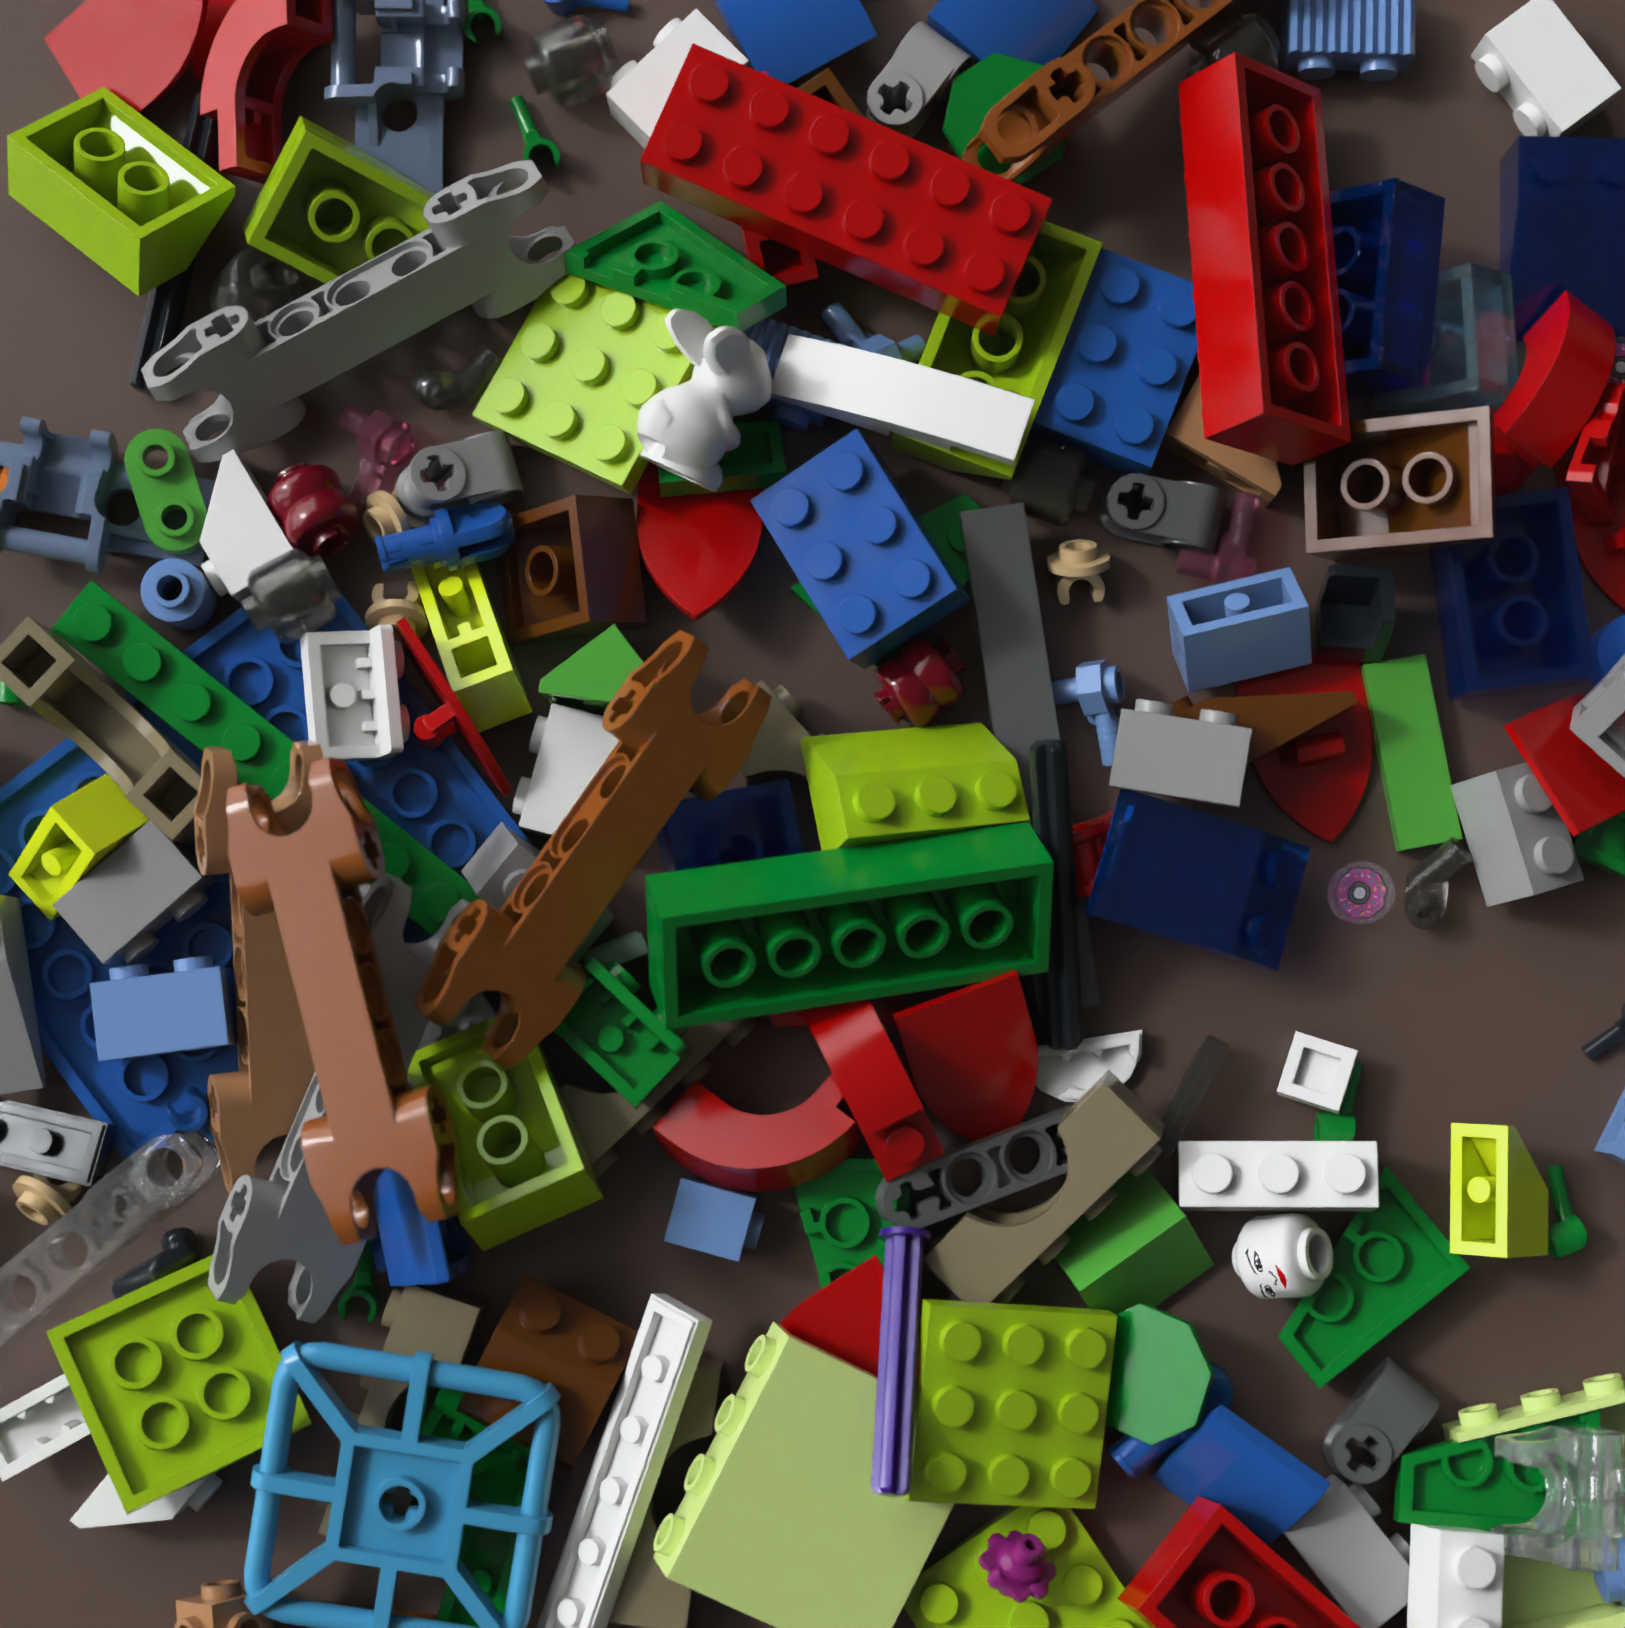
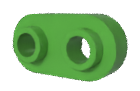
(166, 490)

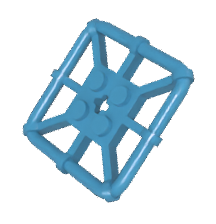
(379, 1460)

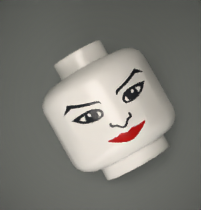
(1282, 1256)

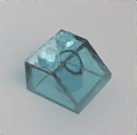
(1470, 347)

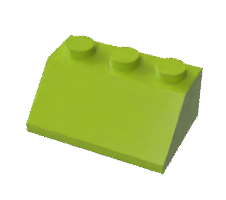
(117, 188)
(910, 783)

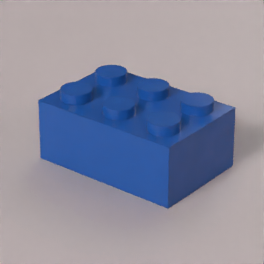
(1121, 365)
(860, 550)

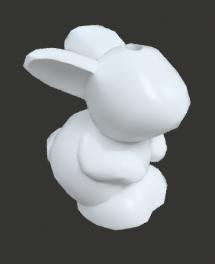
(692, 422)

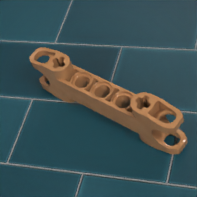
(272, 1043)

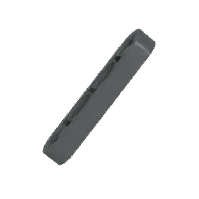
(997, 1173)

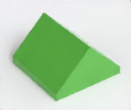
(591, 674)
(1133, 1249)

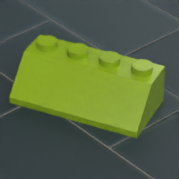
(1024, 345)

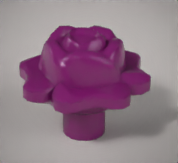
(1018, 1566)

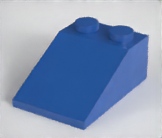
(409, 1245)

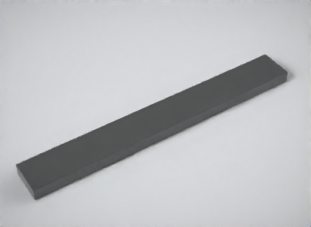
(1017, 667)

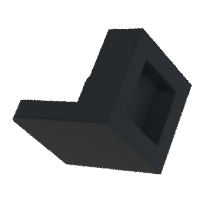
(1355, 613)

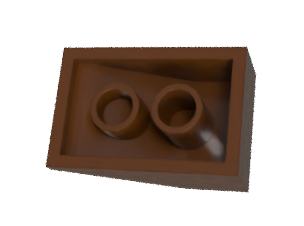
(1403, 486)

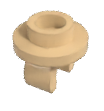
(386, 515)
(1078, 561)
(389, 611)
(43, 1200)

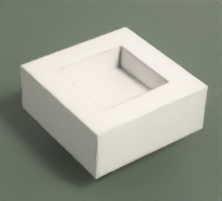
(1317, 1072)

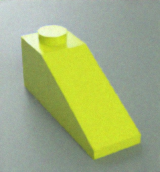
(472, 644)

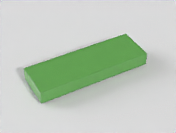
(1410, 752)

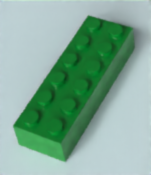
(847, 924)

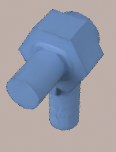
(851, 335)
(1097, 690)

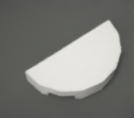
(1074, 1072)

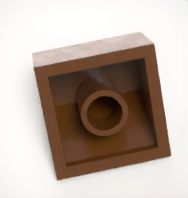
(573, 570)
(556, 1343)

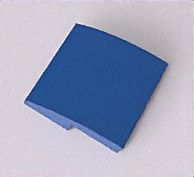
(1015, 28)
(795, 34)
(1242, 1472)

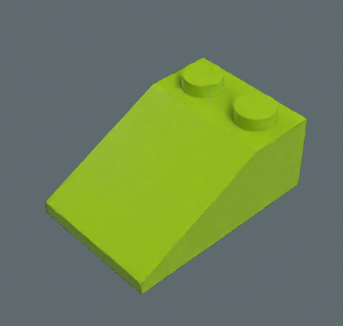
(332, 205)
(514, 1137)

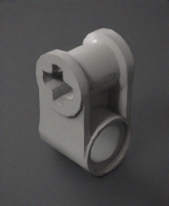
(915, 79)
(466, 473)

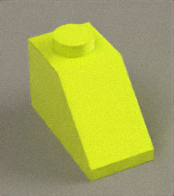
(74, 841)
(1495, 1194)

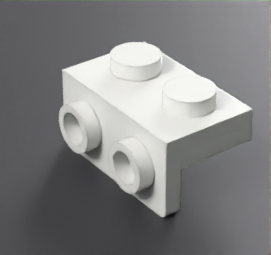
(355, 693)

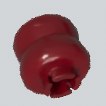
(313, 509)
(919, 681)

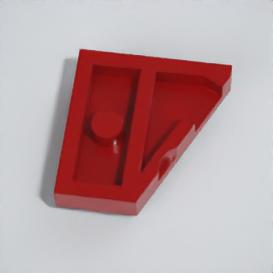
(1600, 458)

